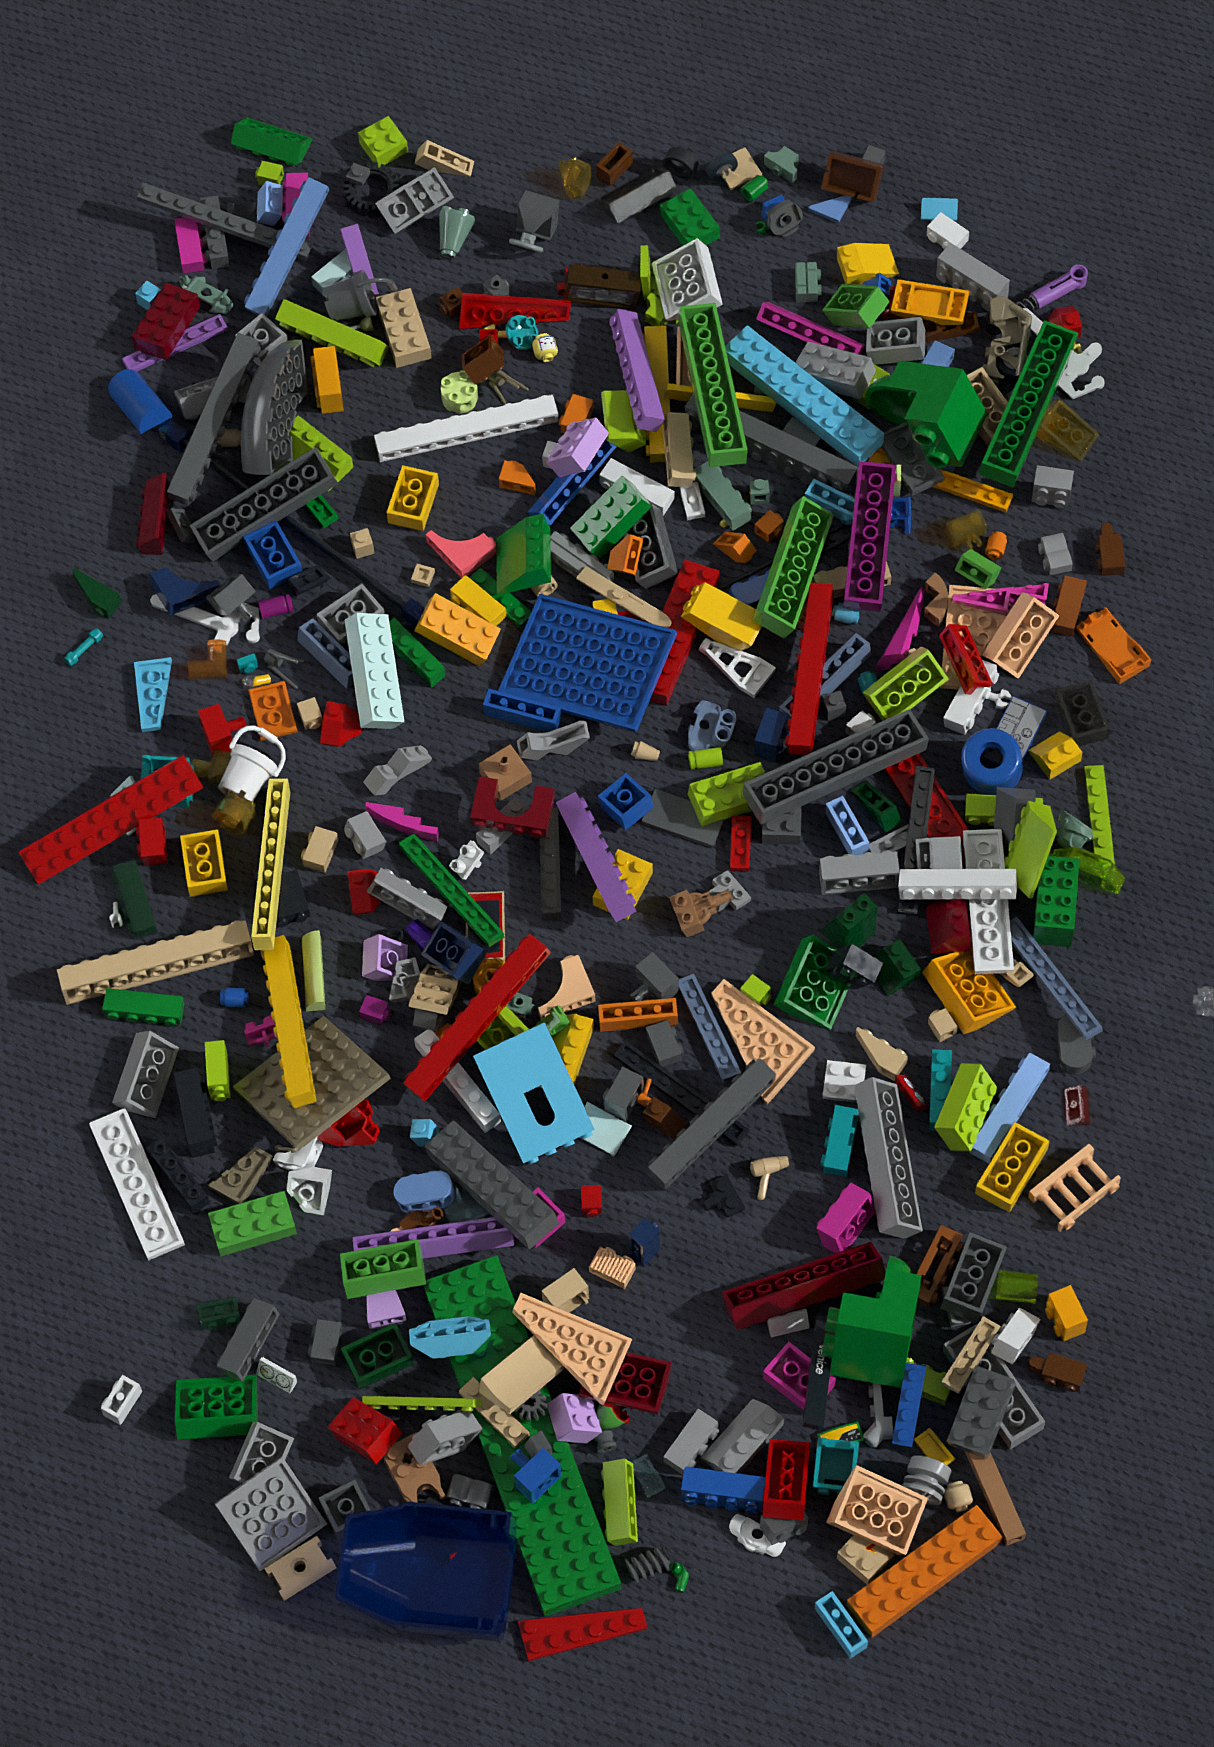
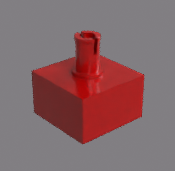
(217, 729)

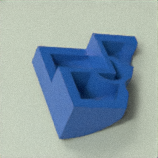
(901, 513)

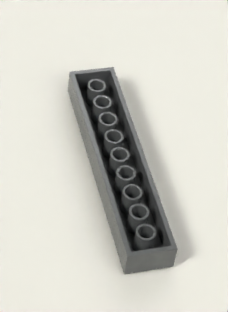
(789, 453)
(835, 766)

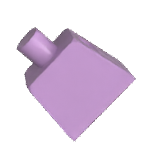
(384, 1309)

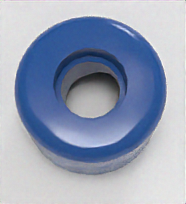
(987, 780)

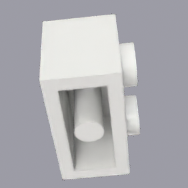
(121, 1399)

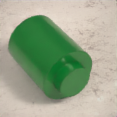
(754, 188)

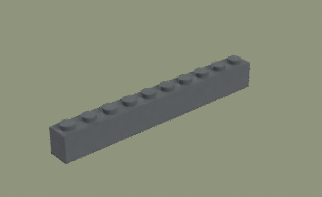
(213, 418)

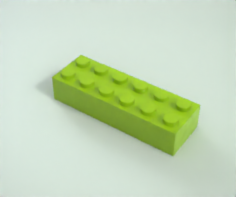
(330, 332)

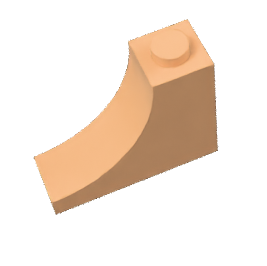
(574, 989)

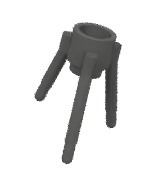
(275, 659)

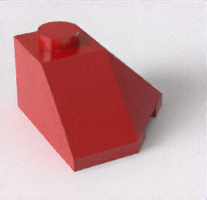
(1066, 317)
(339, 724)
(359, 883)

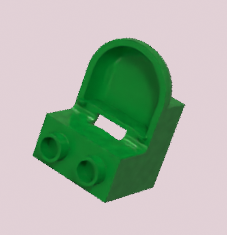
(935, 404)
(874, 1332)

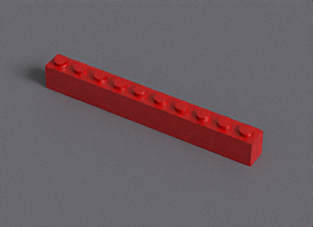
(810, 670)
(476, 1017)

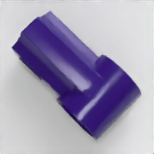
(419, 933)

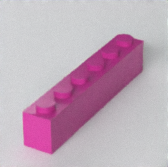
(806, 329)

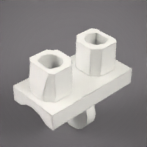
(468, 859)

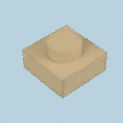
(422, 575)

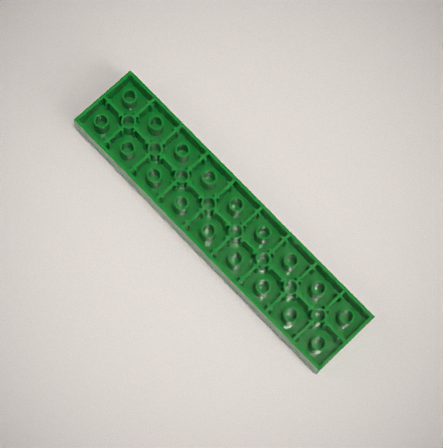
(560, 1530)

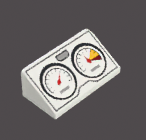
(276, 1375)

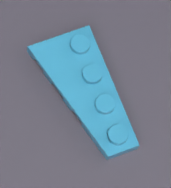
(152, 687)

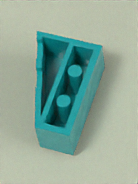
(840, 1141)

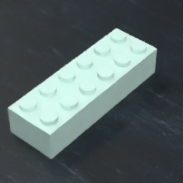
(374, 670)

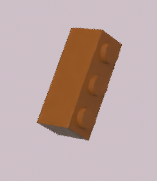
(1068, 605)

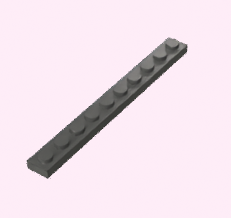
(213, 217)

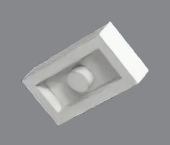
(692, 501)

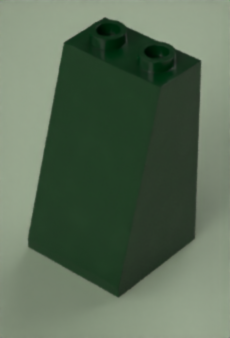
(853, 924)

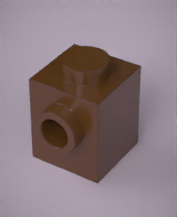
(451, 302)

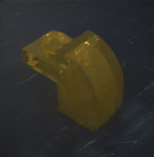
(213, 770)

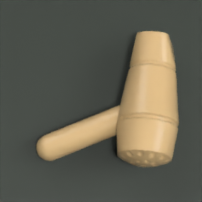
(764, 1167)

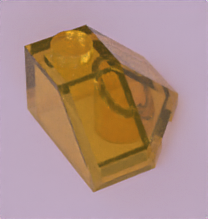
(575, 177)

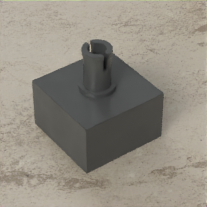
(231, 596)
(654, 980)

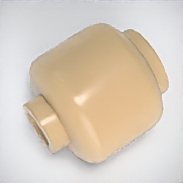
(958, 1496)

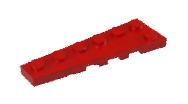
(496, 309)
(565, 1633)

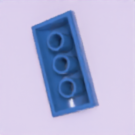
(137, 400)

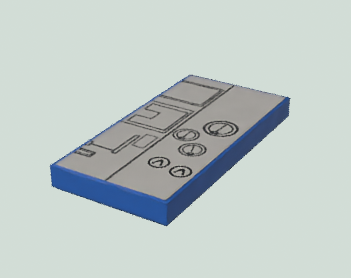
(1020, 721)

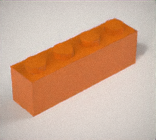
(637, 1014)

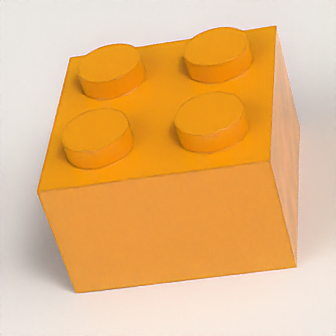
(1066, 1313)

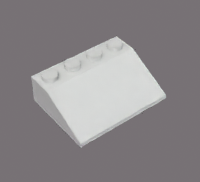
(686, 278)

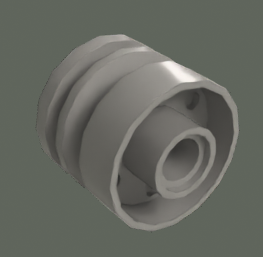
(927, 1478)

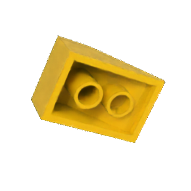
(864, 260)

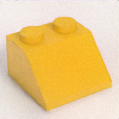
(1056, 754)

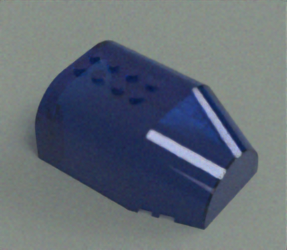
(402, 1573)

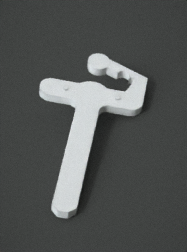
(1077, 365)
(226, 626)

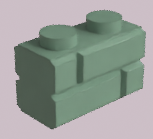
(807, 282)

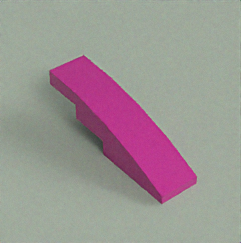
(396, 819)

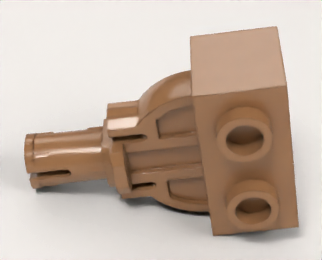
(696, 909)

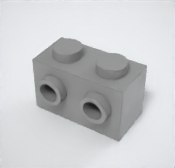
(364, 835)

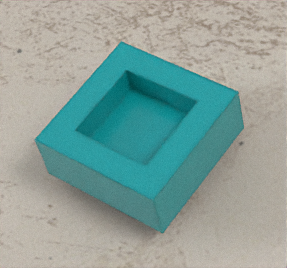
(247, 664)

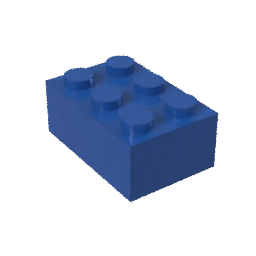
(272, 555)

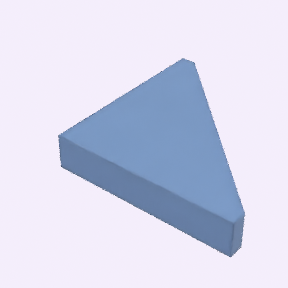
(832, 209)

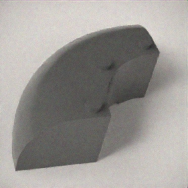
(271, 411)

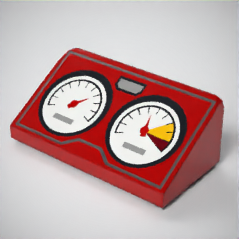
(911, 1093)

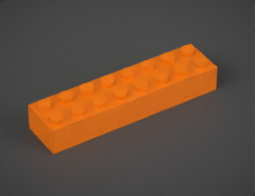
(924, 1571)

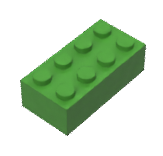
(252, 1223)
(382, 1269)

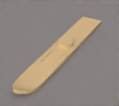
(623, 597)

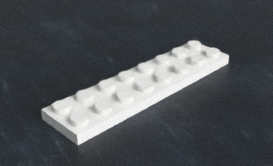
(988, 916)
(136, 1184)

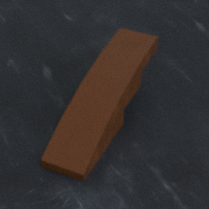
(940, 332)

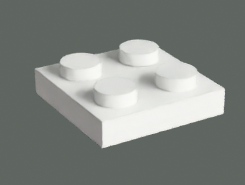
(840, 1080)

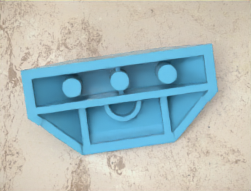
(450, 1336)

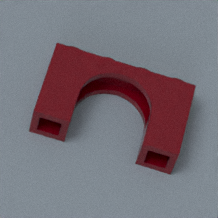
(532, 822)

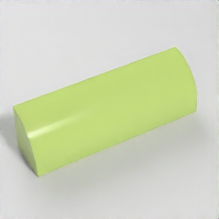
(313, 971)

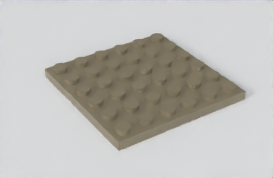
(341, 1080)

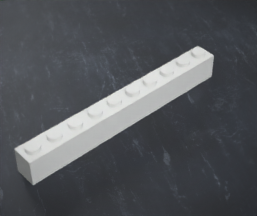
(466, 428)

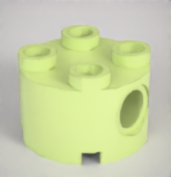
(458, 392)

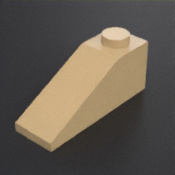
(444, 160)

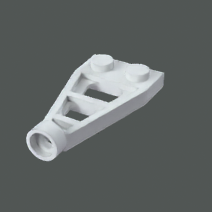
(754, 680)

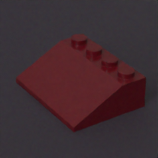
(639, 1384)

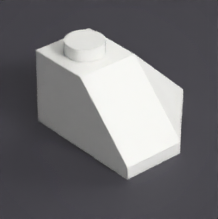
(310, 1188)

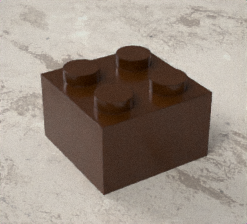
(483, 360)

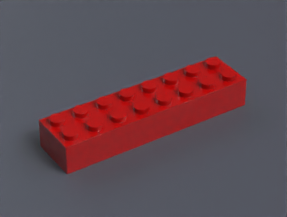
(688, 577)

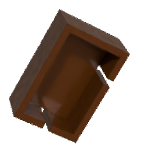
(852, 176)

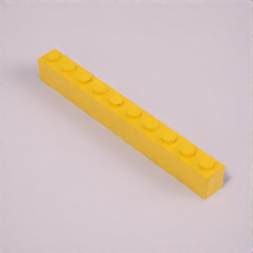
(289, 1024)

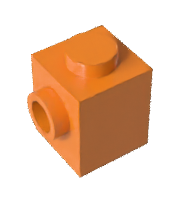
(769, 526)

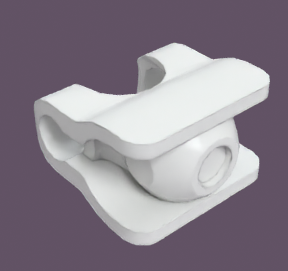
(301, 1159)

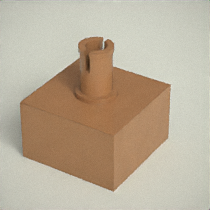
(508, 769)

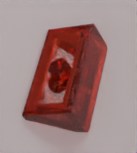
(1077, 1105)

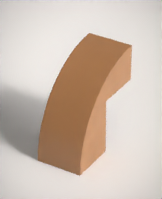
(937, 608)

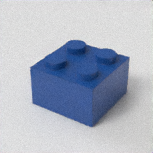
(625, 801)

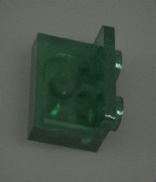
(219, 1313)

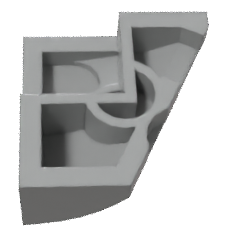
(404, 980)

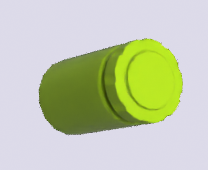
(705, 758)

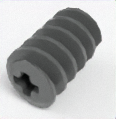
(648, 1564)

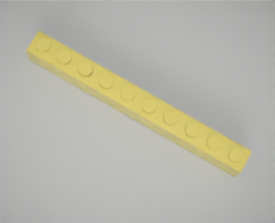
(270, 864)

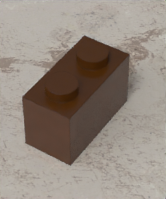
(614, 163)

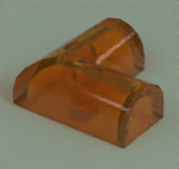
(216, 664)

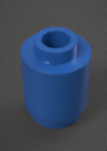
(234, 997)

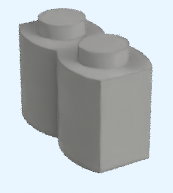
(1056, 554)

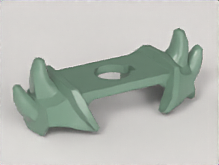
(218, 300)

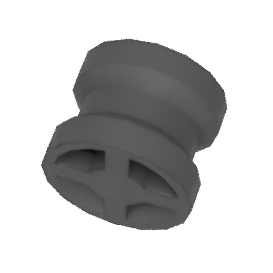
(605, 1442)

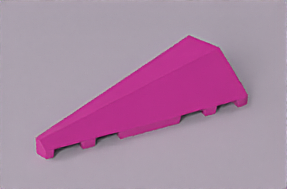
(1000, 600)
(900, 642)

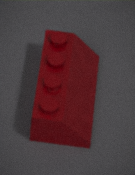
(154, 516)

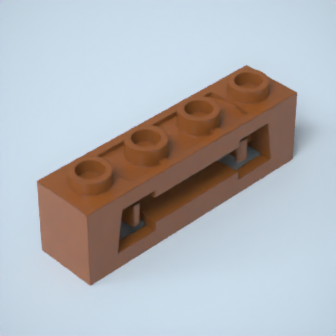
(949, 1239)

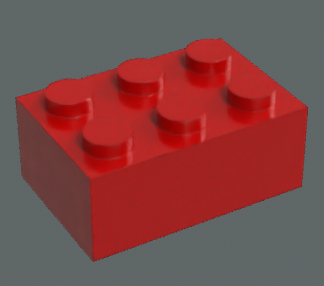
(364, 1430)

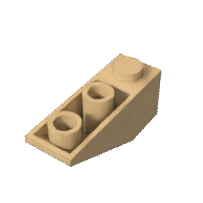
(884, 1057)

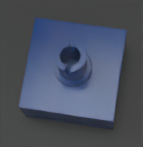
(535, 1474)

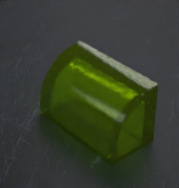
(1017, 1286)

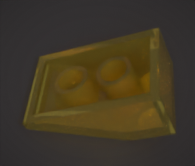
(1066, 431)

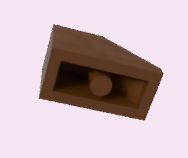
(663, 1118)

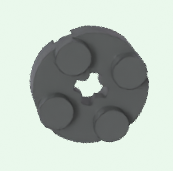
(780, 210)

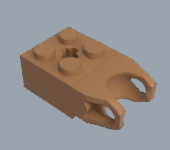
(411, 1477)

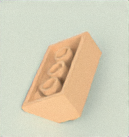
(1020, 635)

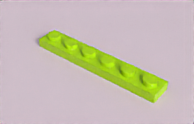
(1099, 811)
(429, 1402)

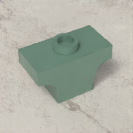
(782, 163)

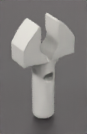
(997, 698)

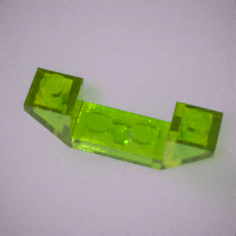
(1096, 865)

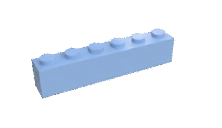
(1010, 1106)

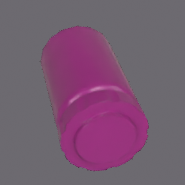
(275, 606)

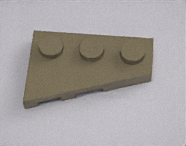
(242, 1178)

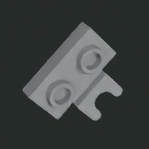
(727, 881)

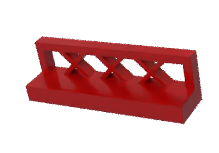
(961, 658)

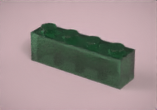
(135, 899)

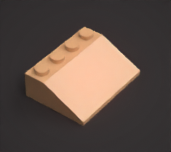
(877, 1511)

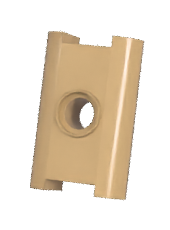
(293, 1581)

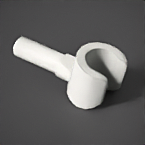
(115, 917)

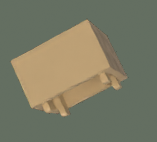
(567, 1292)

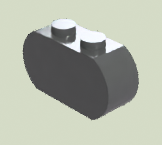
(1074, 1050)

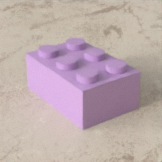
(577, 447)

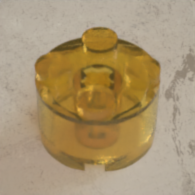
(234, 814)

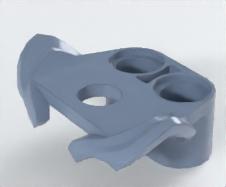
(712, 714)

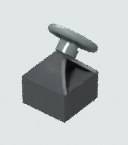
(535, 218)

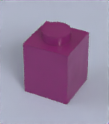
(374, 1010)

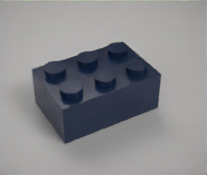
(454, 953)

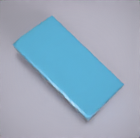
(933, 206)

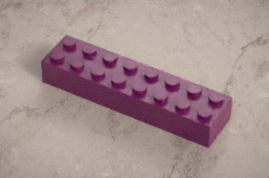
(869, 536)

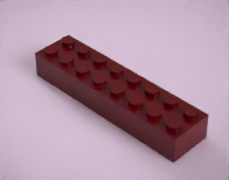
(804, 1285)

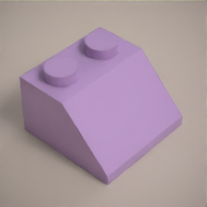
(381, 957)

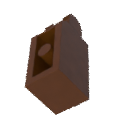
(1110, 552)
(1059, 1371)

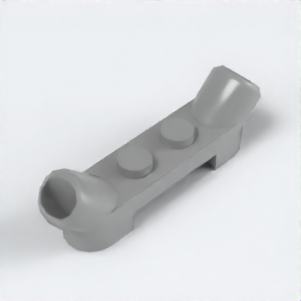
(882, 1427)

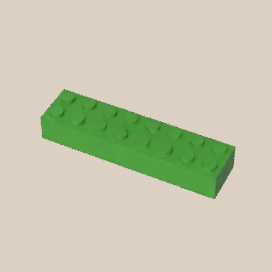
(793, 567)

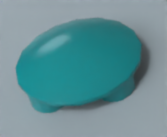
(521, 331)

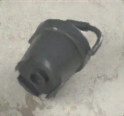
(353, 296)

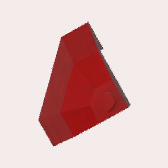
(353, 1128)

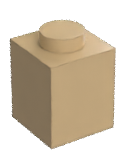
(362, 543)
(310, 714)
(942, 1024)

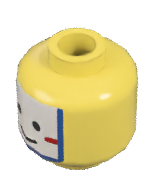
(545, 347)

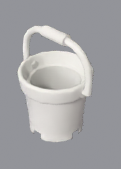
(249, 768)

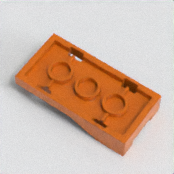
(1113, 645)

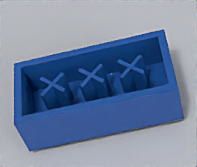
(723, 1490)

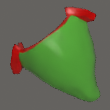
(611, 1416)

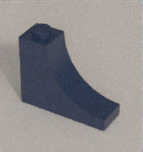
(178, 593)

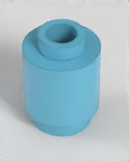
(845, 614)

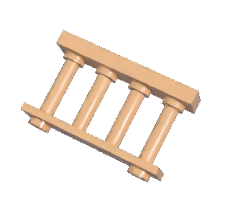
(1070, 1169)

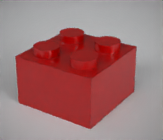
(152, 840)

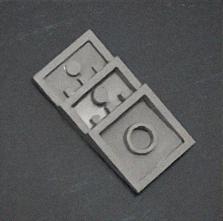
(414, 200)

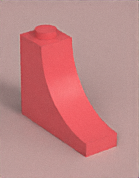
(463, 555)

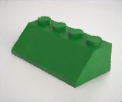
(270, 141)

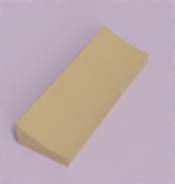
(520, 1375)

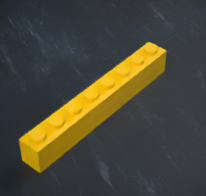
(656, 346)

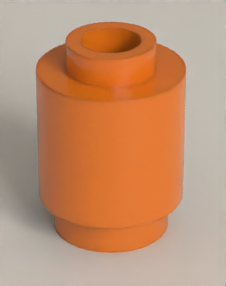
(996, 545)

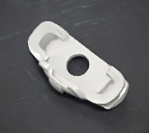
(743, 1527)

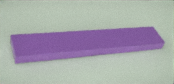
(191, 337)

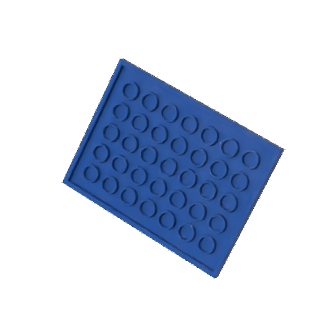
(588, 662)

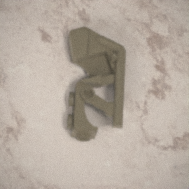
(1015, 328)

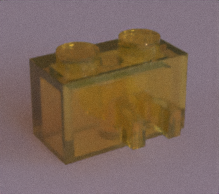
(966, 529)

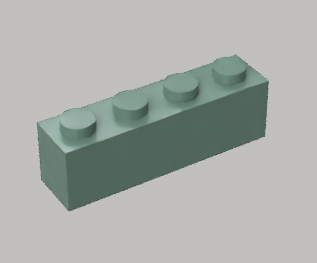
(723, 496)

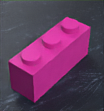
(190, 245)

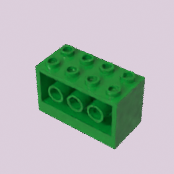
(1056, 902)

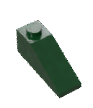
(101, 598)
(877, 806)

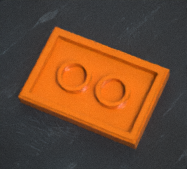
(273, 709)

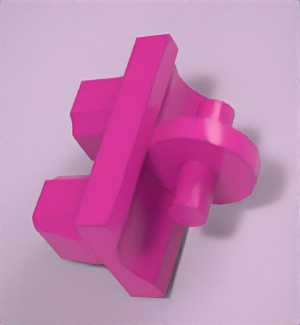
(261, 1033)

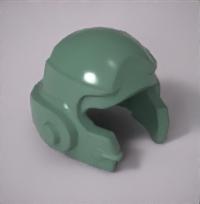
(1072, 831)

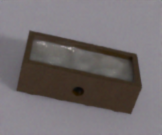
(602, 286)

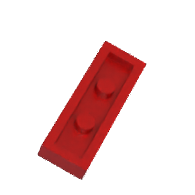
(740, 843)

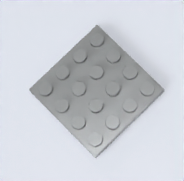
(270, 1513)

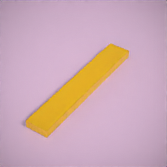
(744, 400)

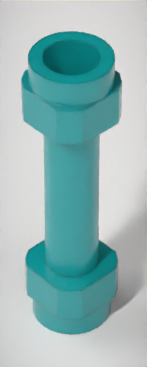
(72, 657)

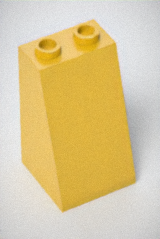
(721, 617)

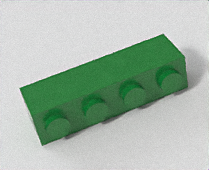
(415, 654)
(143, 1006)

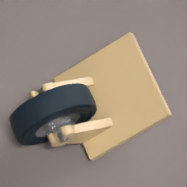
(734, 168)

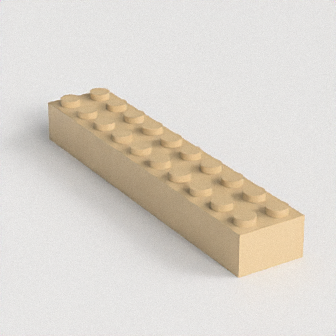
(155, 961)

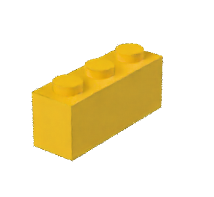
(477, 601)

